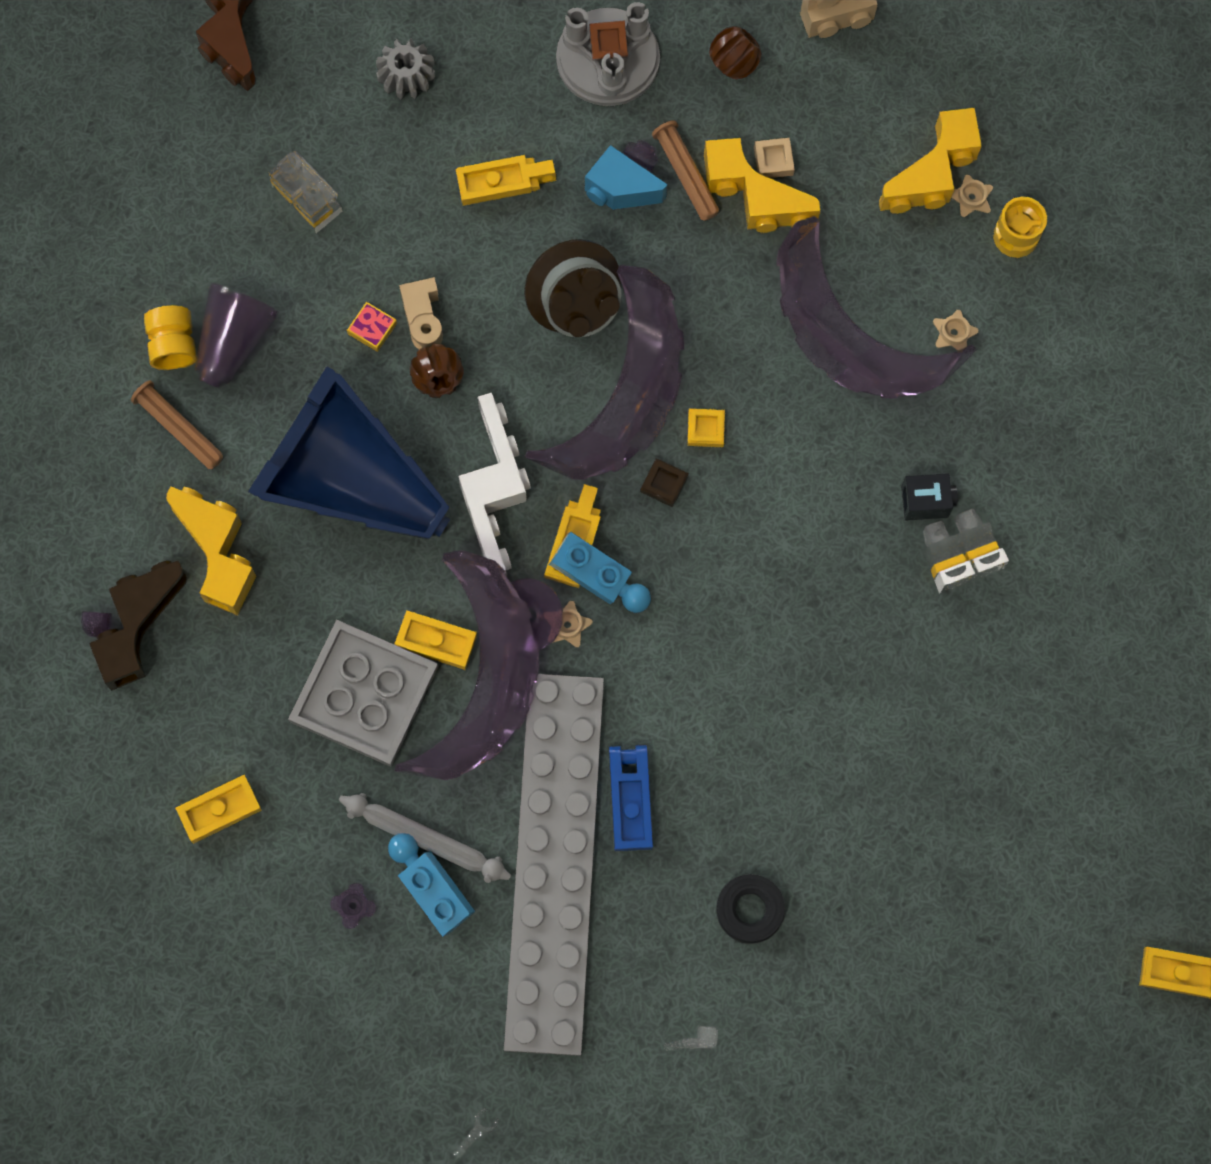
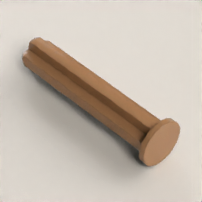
(686, 170)
(177, 425)

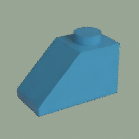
(622, 182)

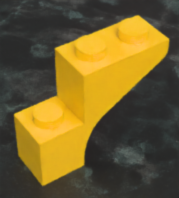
(930, 178)
(765, 200)
(214, 530)

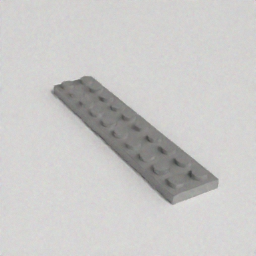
(554, 867)

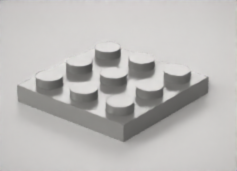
(363, 693)

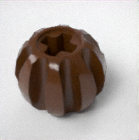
(735, 52)
(436, 370)

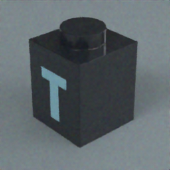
(928, 496)

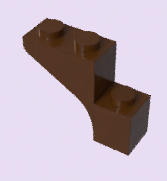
(224, 42)

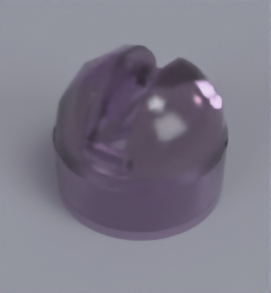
(95, 623)

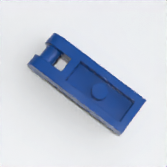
(630, 799)

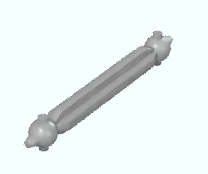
(425, 837)

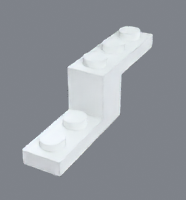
(494, 485)

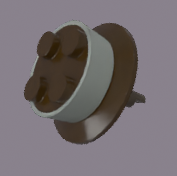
(574, 288)

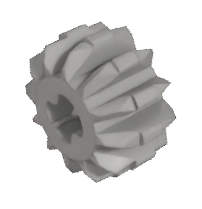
(405, 79)

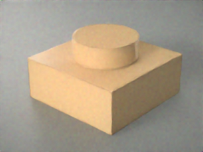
(774, 158)

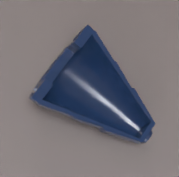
(350, 467)

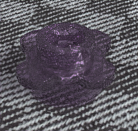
(353, 894)

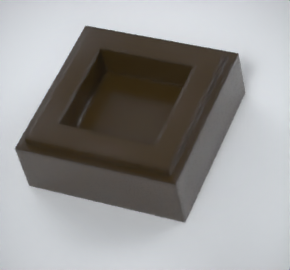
(664, 482)

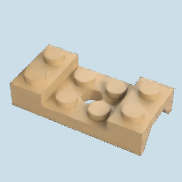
(829, 16)

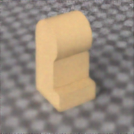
(423, 325)

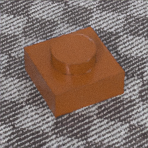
(608, 38)

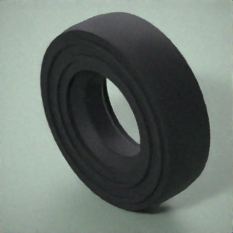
(734, 925)

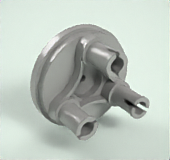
(608, 80)

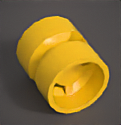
(1020, 227)
(169, 335)

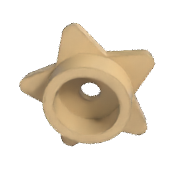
(974, 187)
(955, 322)
(578, 624)

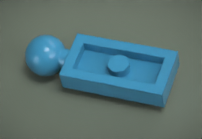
(599, 573)
(430, 885)

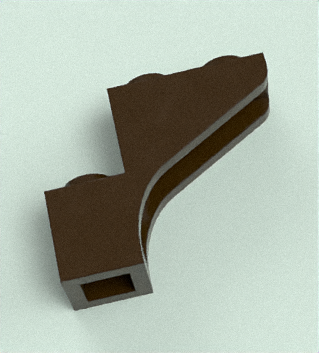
(138, 604)

